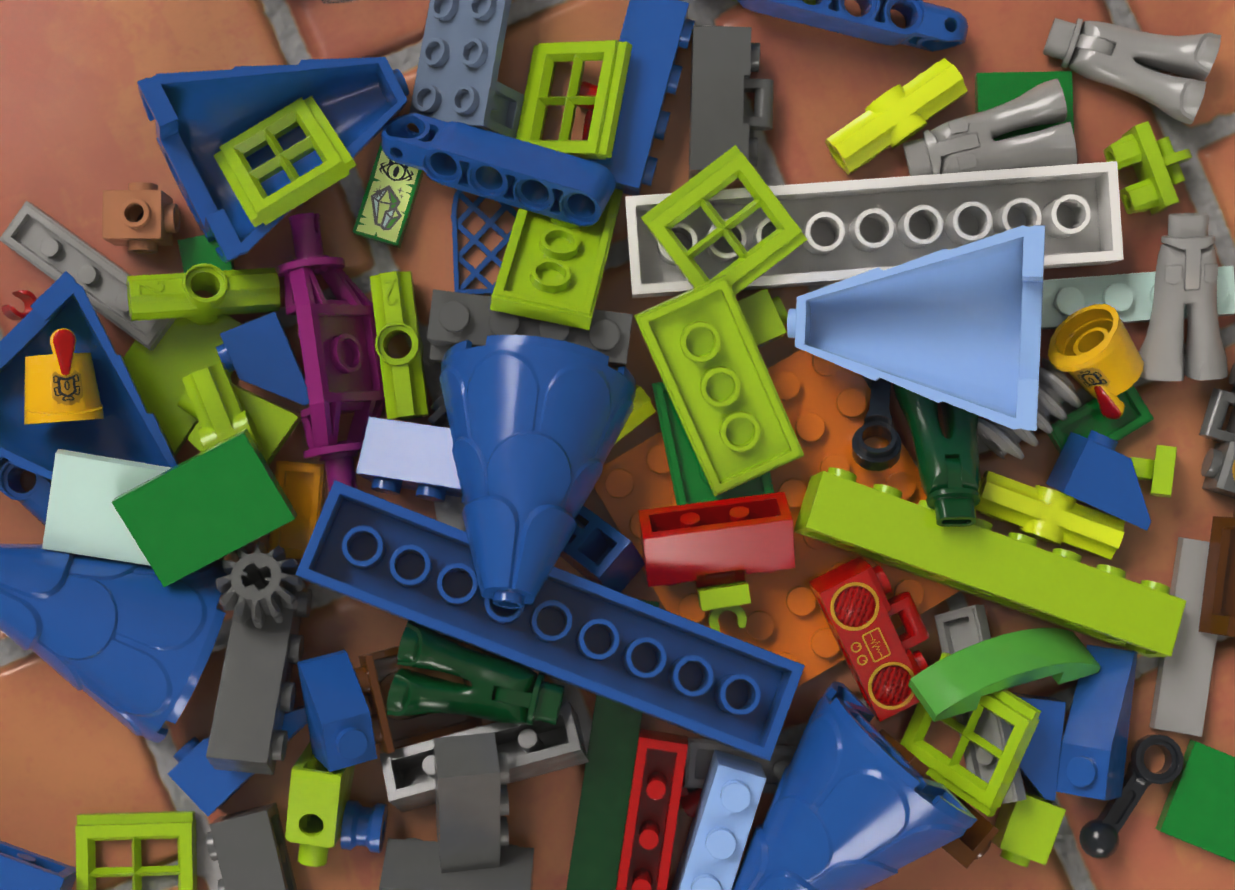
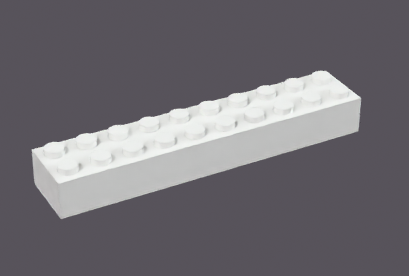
(891, 222)

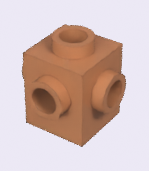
(139, 218)

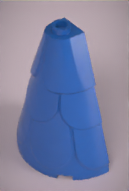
(210, 108)
(127, 426)
(528, 448)
(113, 629)
(847, 808)

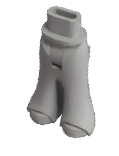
(1112, 56)
(969, 145)
(1184, 277)

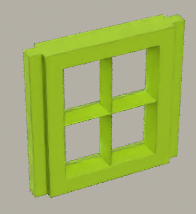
(606, 101)
(319, 138)
(696, 193)
(956, 778)
(136, 827)

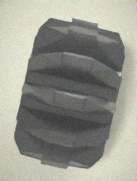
(246, 598)

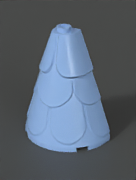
(942, 325)

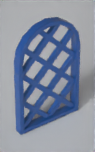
(474, 240)

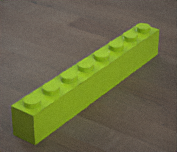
(990, 564)

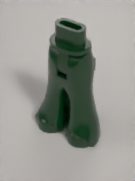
(945, 465)
(498, 691)

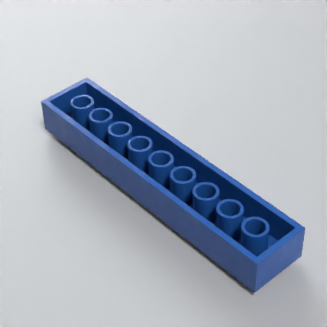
(569, 632)

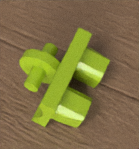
(1155, 167)

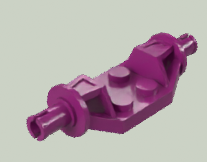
(336, 351)

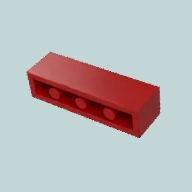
(652, 811)

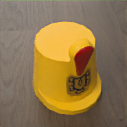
(1097, 355)
(61, 384)

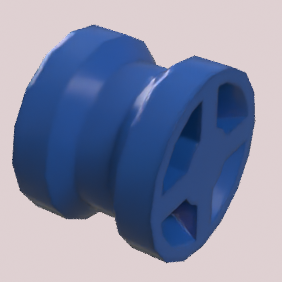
(364, 826)

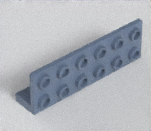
(462, 66)

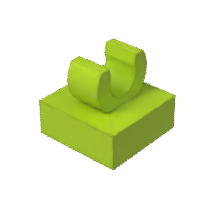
(1158, 471)
(725, 598)

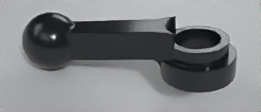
(879, 424)
(1100, 836)

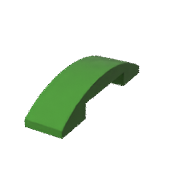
(998, 664)

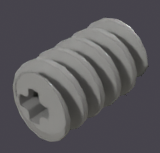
(1053, 391)

